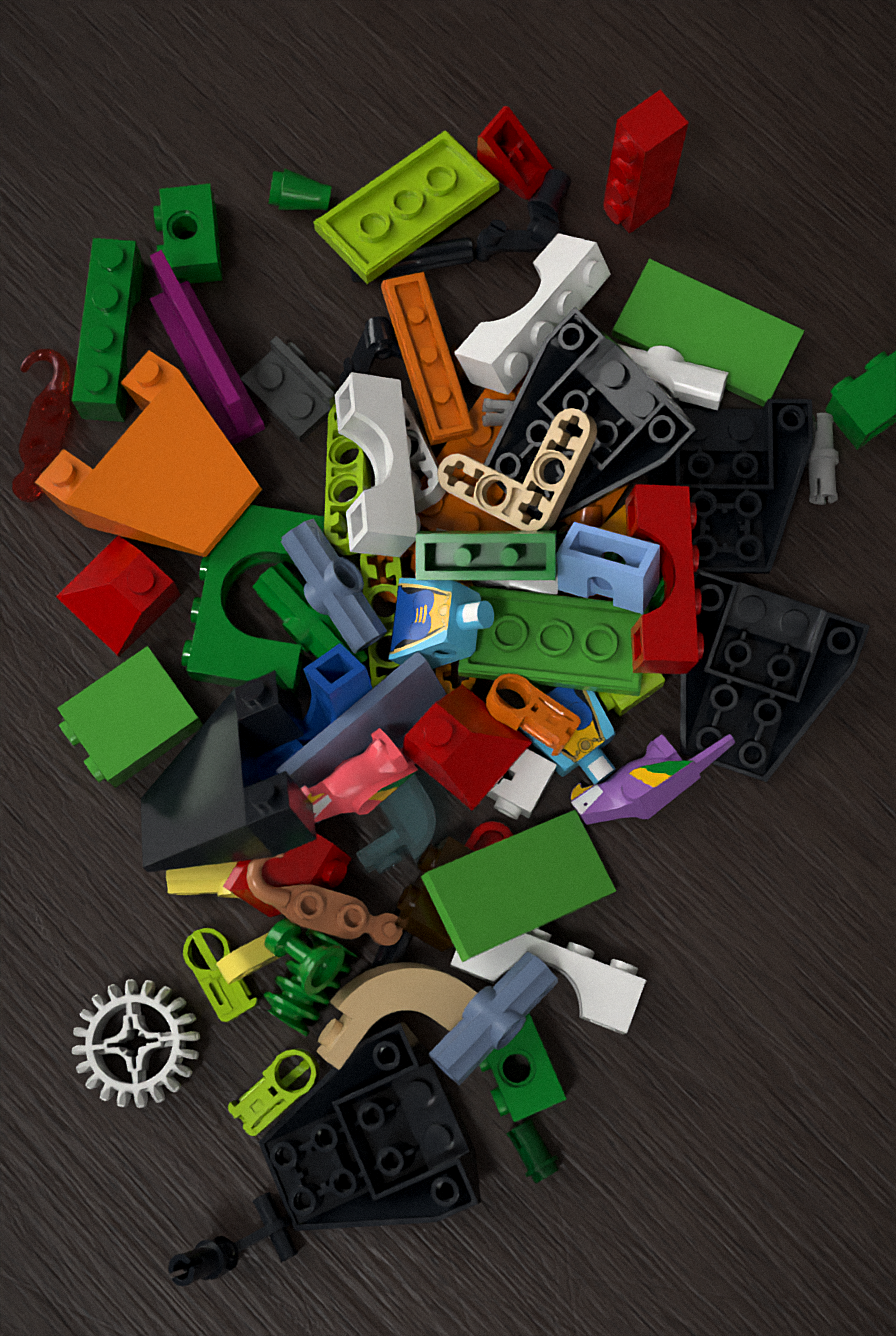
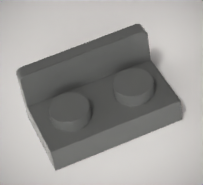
(291, 389)

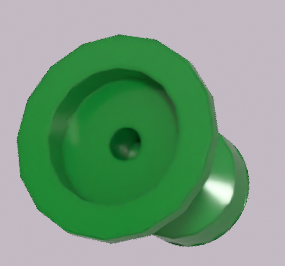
(317, 965)

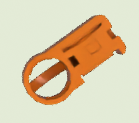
(540, 717)

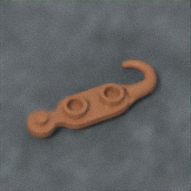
(323, 909)

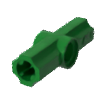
(305, 625)

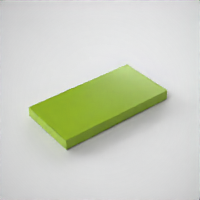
(406, 206)

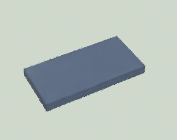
(391, 705)

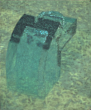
(413, 826)

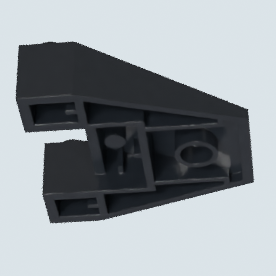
(210, 796)

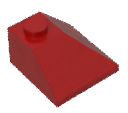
(119, 594)
(464, 746)
(313, 864)

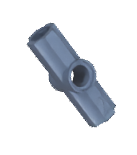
(333, 586)
(493, 1017)

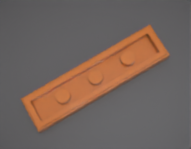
(427, 358)

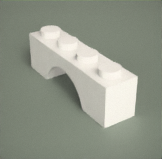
(505, 349)
(373, 417)
(604, 992)

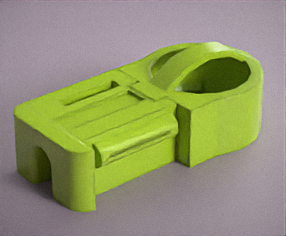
(227, 1000)
(270, 1095)

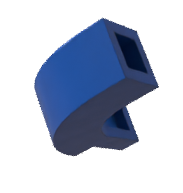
(336, 685)

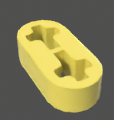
(245, 960)

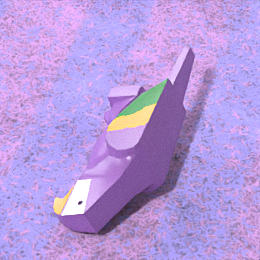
(645, 783)

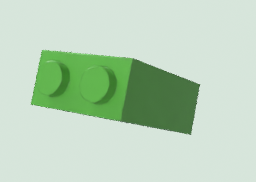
(128, 718)

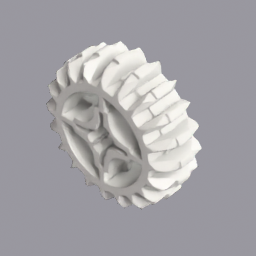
(138, 1065)

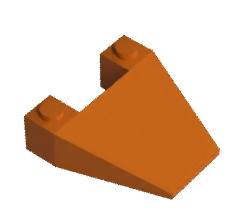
(166, 477)

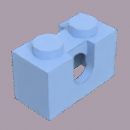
(587, 573)

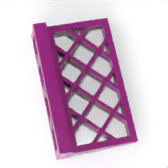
(203, 355)

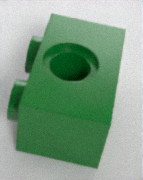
(190, 210)
(539, 1088)

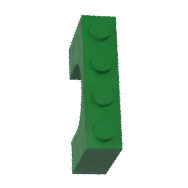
(218, 649)

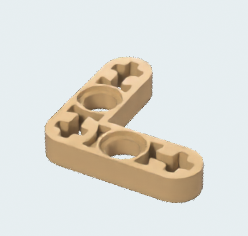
(520, 494)

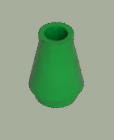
(298, 192)

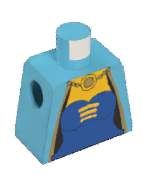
(437, 621)
(588, 740)

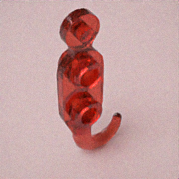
(44, 425)

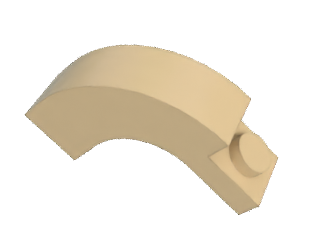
(390, 990)

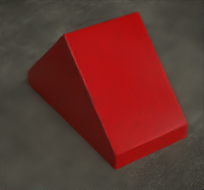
(511, 154)

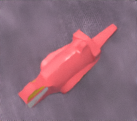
(361, 780)

